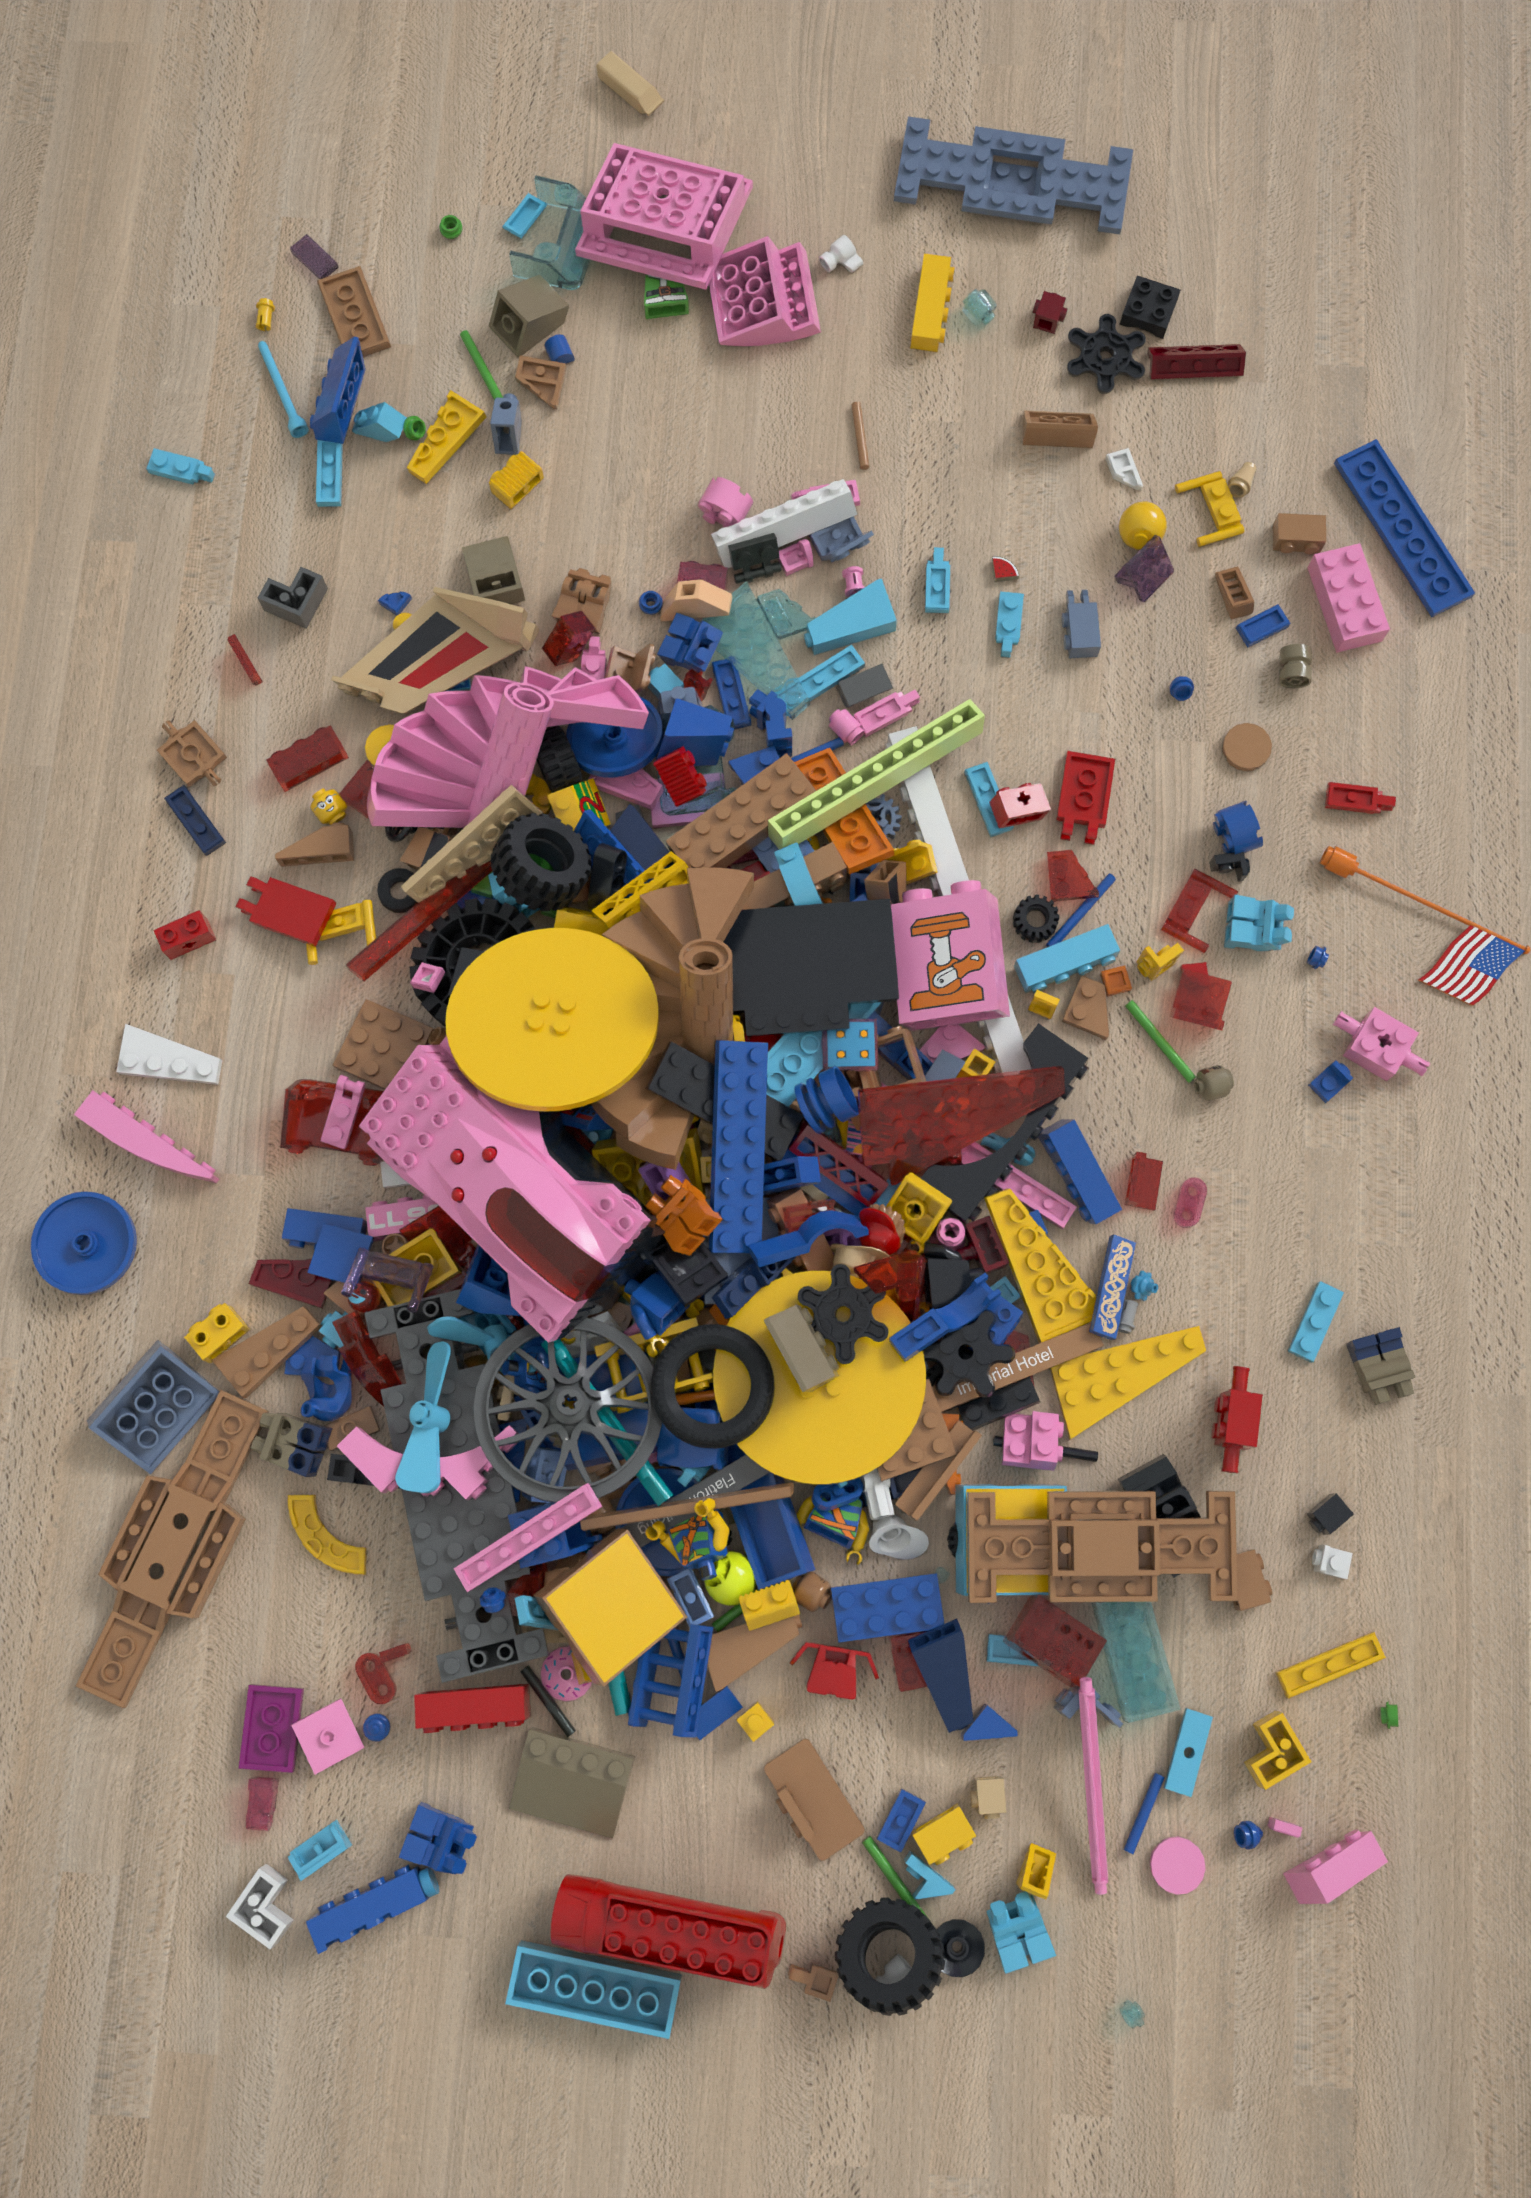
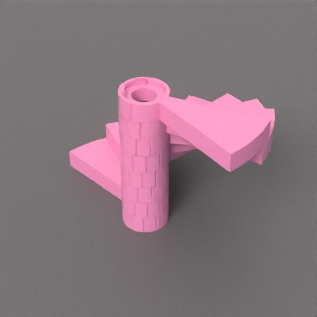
(480, 741)

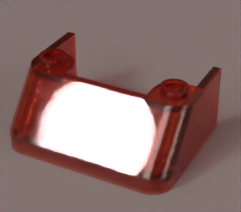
(901, 1272)

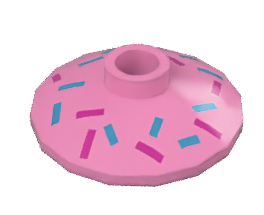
(552, 1677)

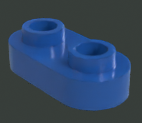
(836, 1495)

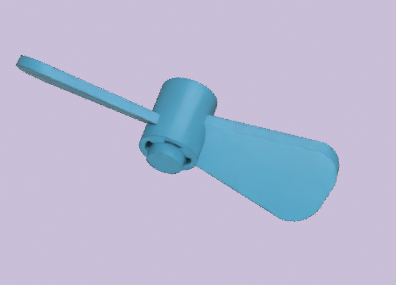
(458, 1330)
(421, 1459)

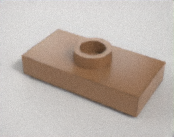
(342, 1427)

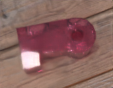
(261, 1803)

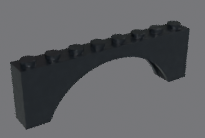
(974, 1181)

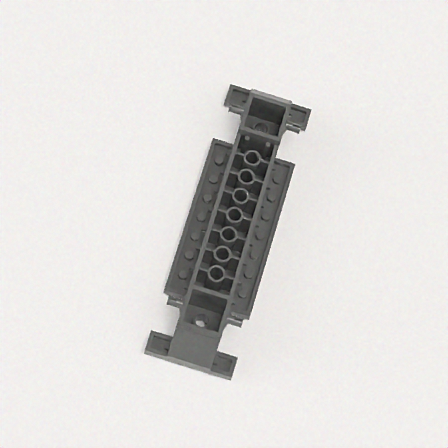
(448, 1526)

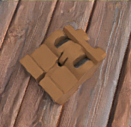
(587, 589)

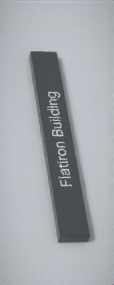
(730, 1479)

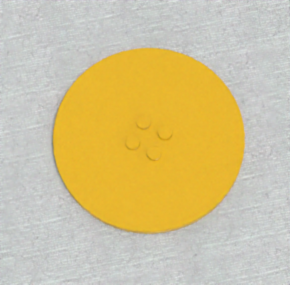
(552, 1019)
(844, 1424)

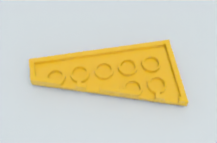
(1111, 1377)

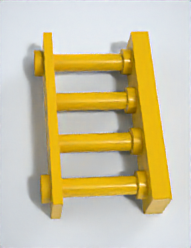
(699, 1382)

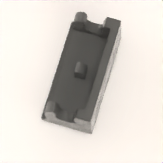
(864, 685)

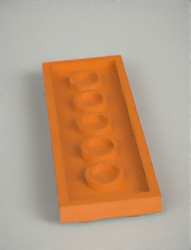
(856, 834)

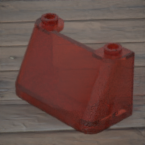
(306, 1113)

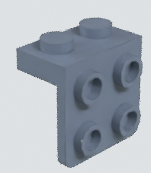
(835, 541)
(1068, 1704)

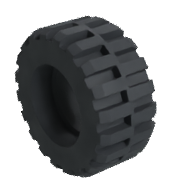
(529, 881)
(852, 1950)

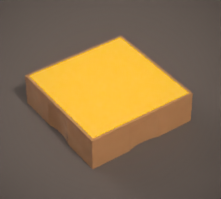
(610, 1606)

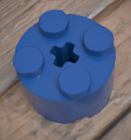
(1238, 828)

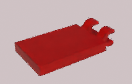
(1085, 794)
(288, 910)

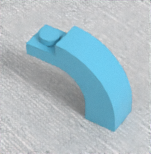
(797, 876)

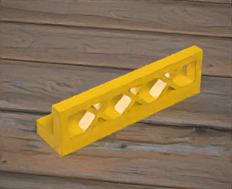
(626, 907)

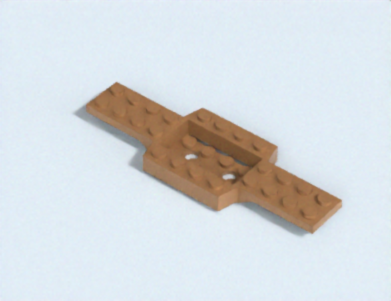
(152, 1538)

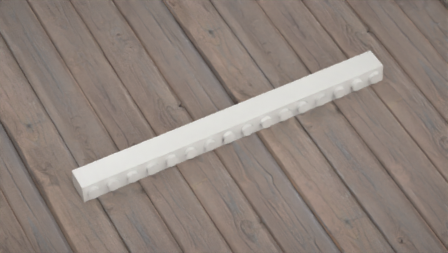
(933, 827)

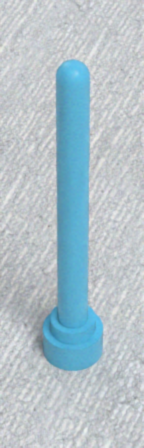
(296, 424)

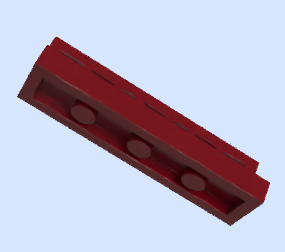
(1196, 361)
(849, 1161)

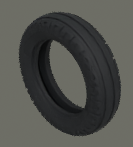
(720, 1434)

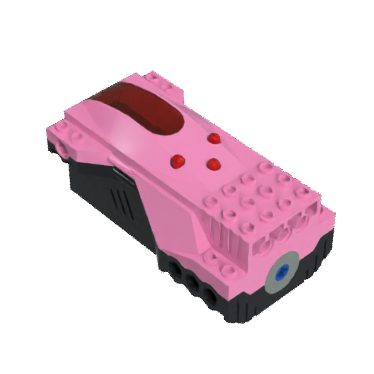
(516, 1189)

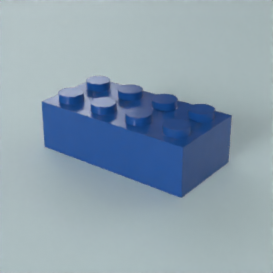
(887, 1607)

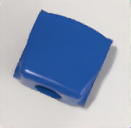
(680, 1454)

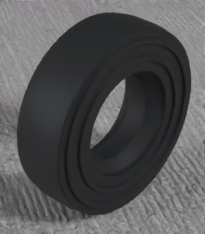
(384, 890)

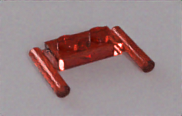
(1189, 905)

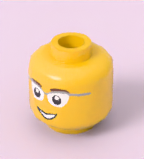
(328, 806)

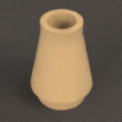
(1241, 482)

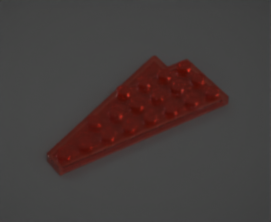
(931, 1120)

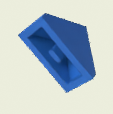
(988, 1725)

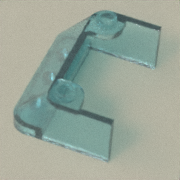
(557, 261)

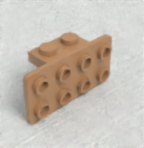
(813, 1800)

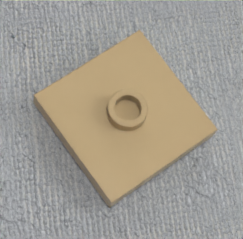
(505, 1397)

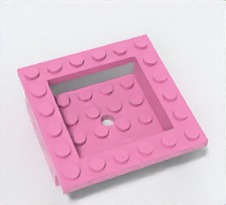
(698, 213)

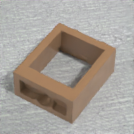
(894, 1035)

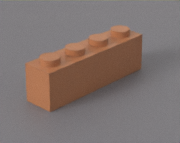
(820, 1254)

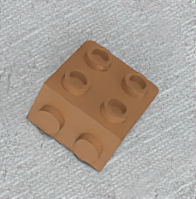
(631, 666)

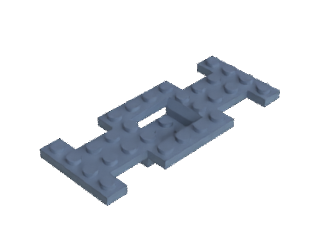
(1011, 188)

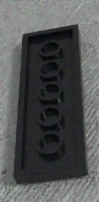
(689, 1084)

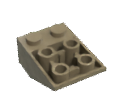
(494, 571)

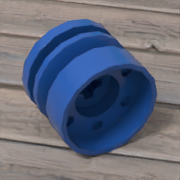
(823, 1101)

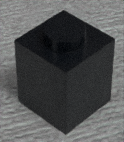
(1329, 1514)

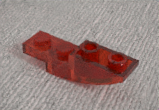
(363, 1358)

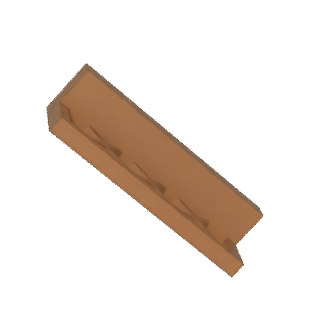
(934, 1476)

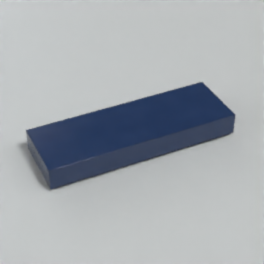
(195, 820)

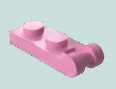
(343, 1112)

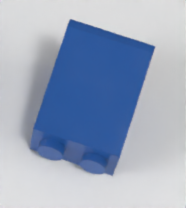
(699, 731)

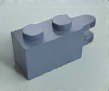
(1081, 627)

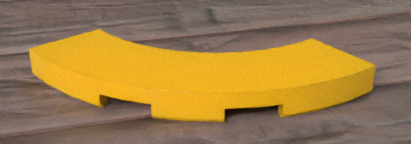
(320, 1541)

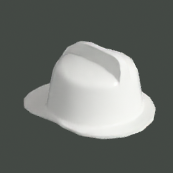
(897, 1539)

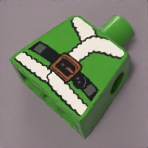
(664, 298)

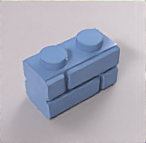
(691, 1597)

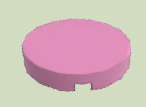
(1177, 1865)

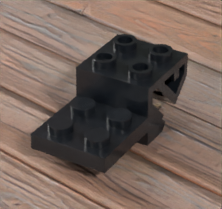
(1171, 1497)

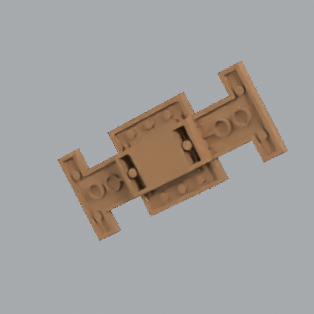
(1102, 1556)

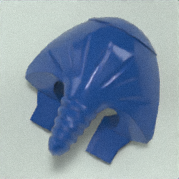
(326, 1400)

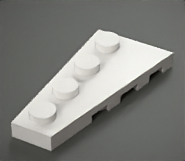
(157, 1057)

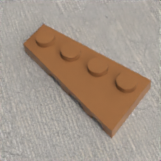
(262, 1354)

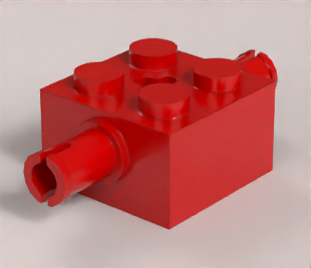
(1236, 1419)

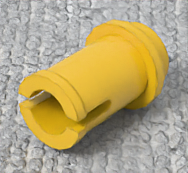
(265, 309)

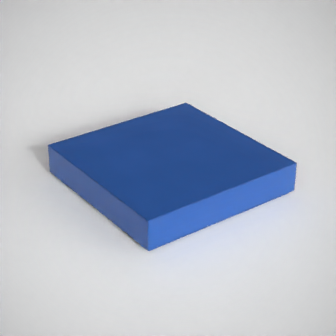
(336, 1252)

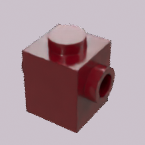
(1049, 312)

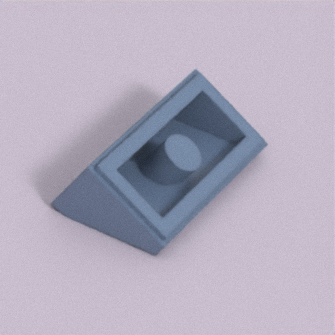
(944, 1067)

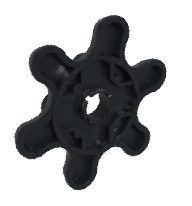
(1108, 340)
(861, 1321)
(976, 1368)

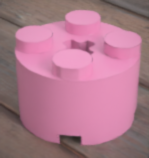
(724, 503)

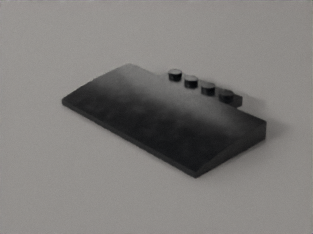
(810, 962)

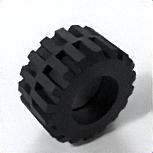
(558, 760)

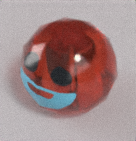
(364, 1297)

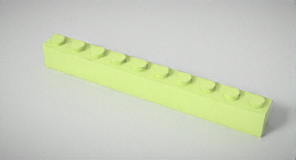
(876, 775)

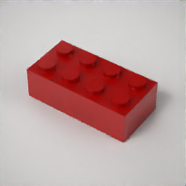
(472, 1706)

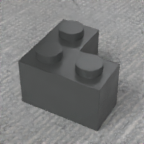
(295, 602)

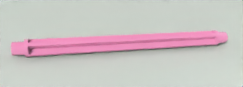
(1093, 1785)

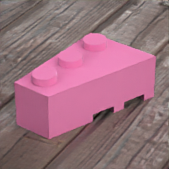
(1336, 1868)

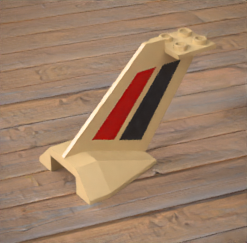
(438, 649)

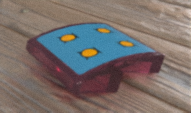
(852, 1048)

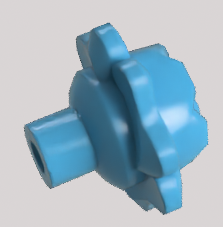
(1143, 1285)

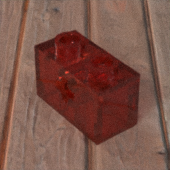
(568, 638)

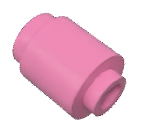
(846, 726)

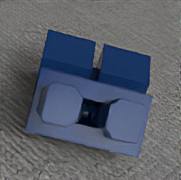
(690, 643)
(772, 717)
(450, 1840)

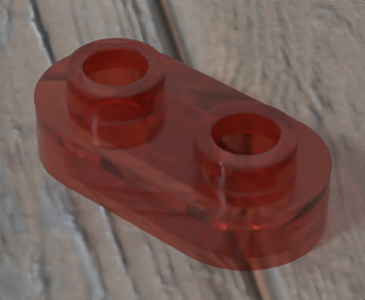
(376, 1678)

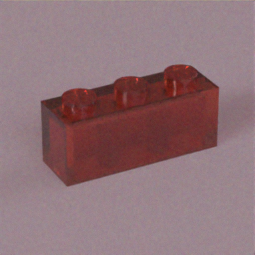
(307, 758)

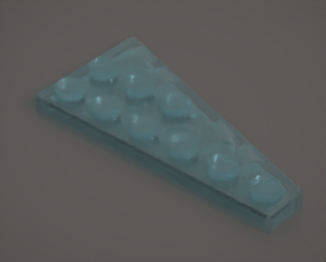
(756, 652)

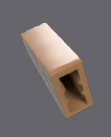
(739, 1650)

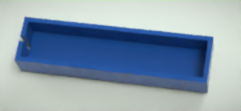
(768, 1528)

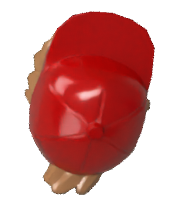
(884, 1228)

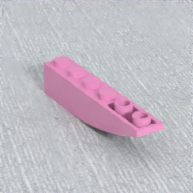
(139, 1137)

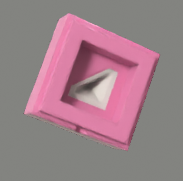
(427, 977)

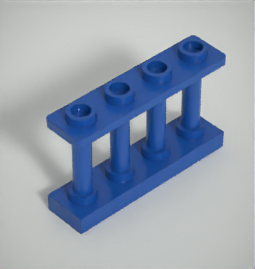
(691, 1688)

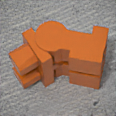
(683, 1215)

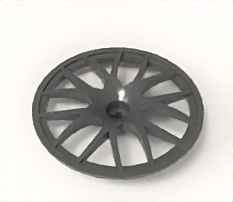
(562, 1420)

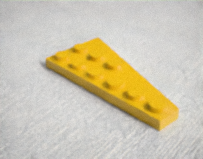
(1046, 1280)

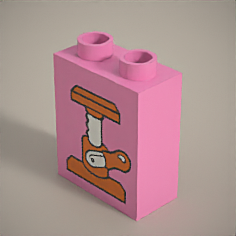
(949, 957)

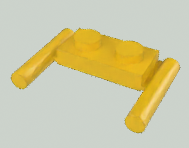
(1219, 504)
(345, 921)

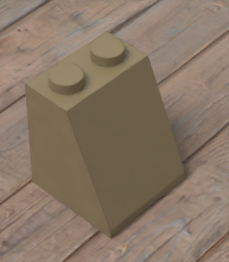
(527, 313)

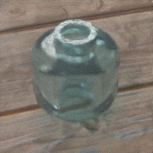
(979, 307)

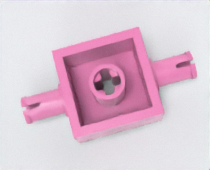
(1366, 1047)

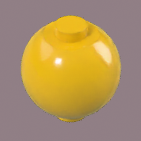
(1141, 523)

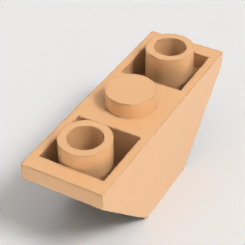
(696, 600)

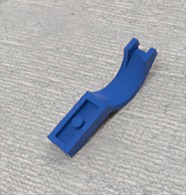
(800, 1241)
(947, 1319)

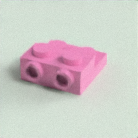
(1032, 1440)

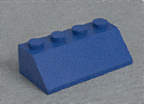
(339, 392)

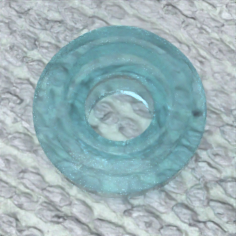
(1132, 2014)

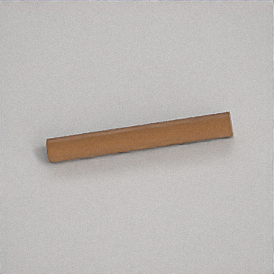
(860, 435)

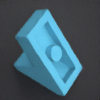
(932, 1884)

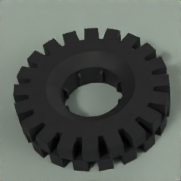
(462, 928)

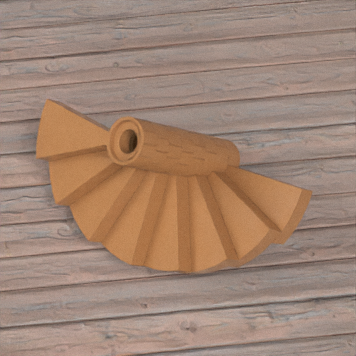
(683, 951)

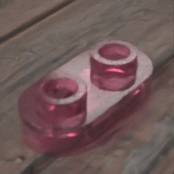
(1190, 1203)

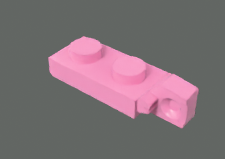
(594, 659)
(886, 711)

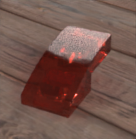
(528, 1585)

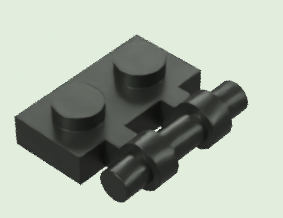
(755, 552)

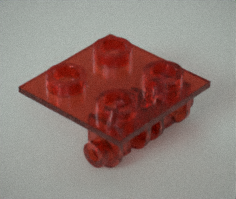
(447, 1230)

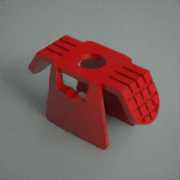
(834, 1670)

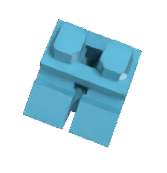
(1257, 924)
(1015, 1920)

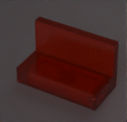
(1143, 1182)

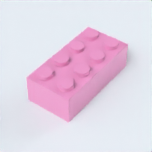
(1348, 598)

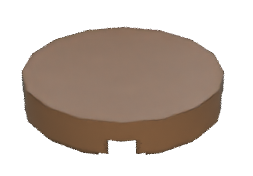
(1247, 747)

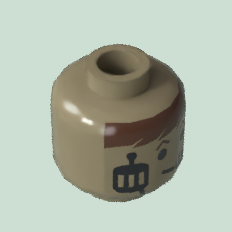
(1213, 1082)

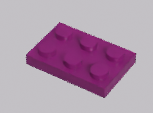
(267, 1729)

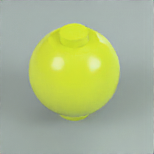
(732, 1579)

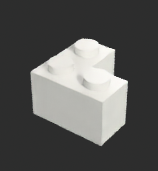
(255, 1909)

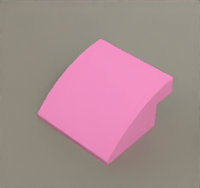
(763, 295)

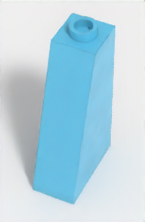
(852, 620)

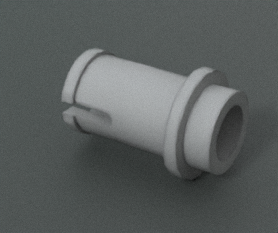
(1127, 1316)

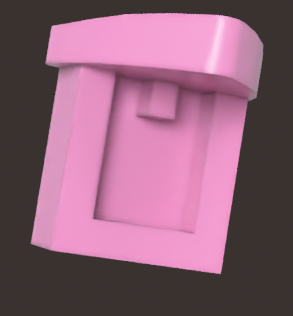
(796, 557)

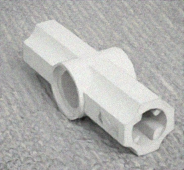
(877, 1496)

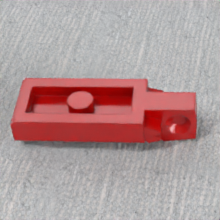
(1357, 798)

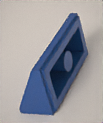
(716, 1711)

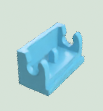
(319, 1850)

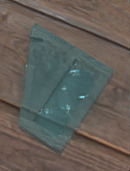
(783, 614)

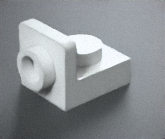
(1331, 1561)

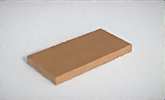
(354, 310)

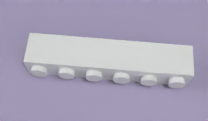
(790, 520)

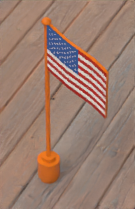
(1470, 961)

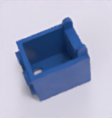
(562, 1546)

